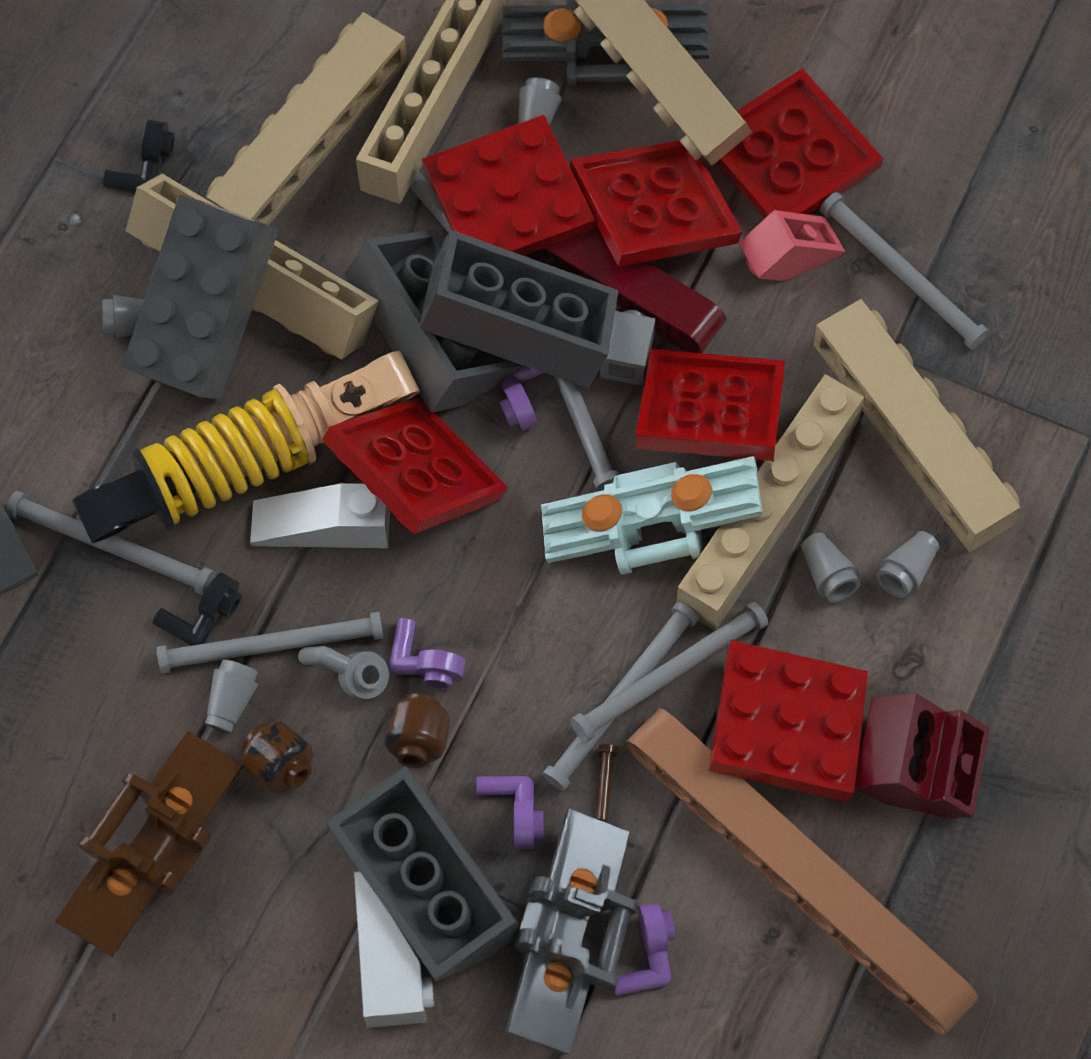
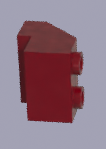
(922, 756)

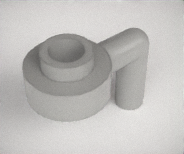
(350, 669)

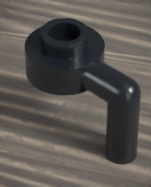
(156, 145)
(218, 601)

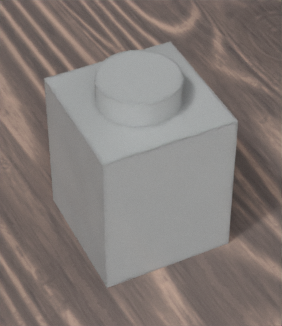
(629, 347)

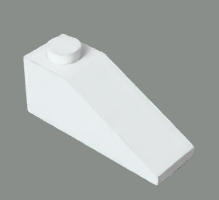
(322, 517)
(390, 970)

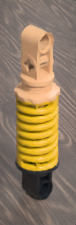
(238, 446)

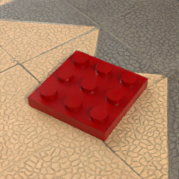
(797, 149)
(510, 189)
(654, 202)
(710, 405)
(414, 464)
(789, 721)

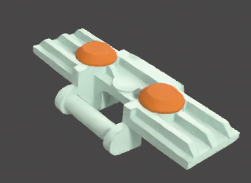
(647, 497)

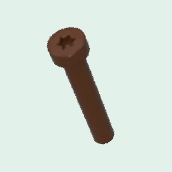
(607, 752)

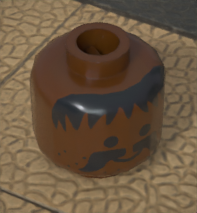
(417, 729)
(277, 756)

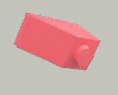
(790, 245)

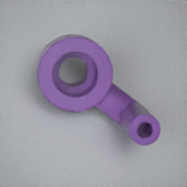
(517, 405)
(435, 666)
(527, 821)
(656, 931)

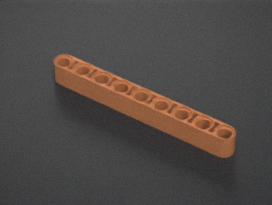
(804, 873)

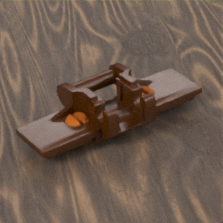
(162, 852)

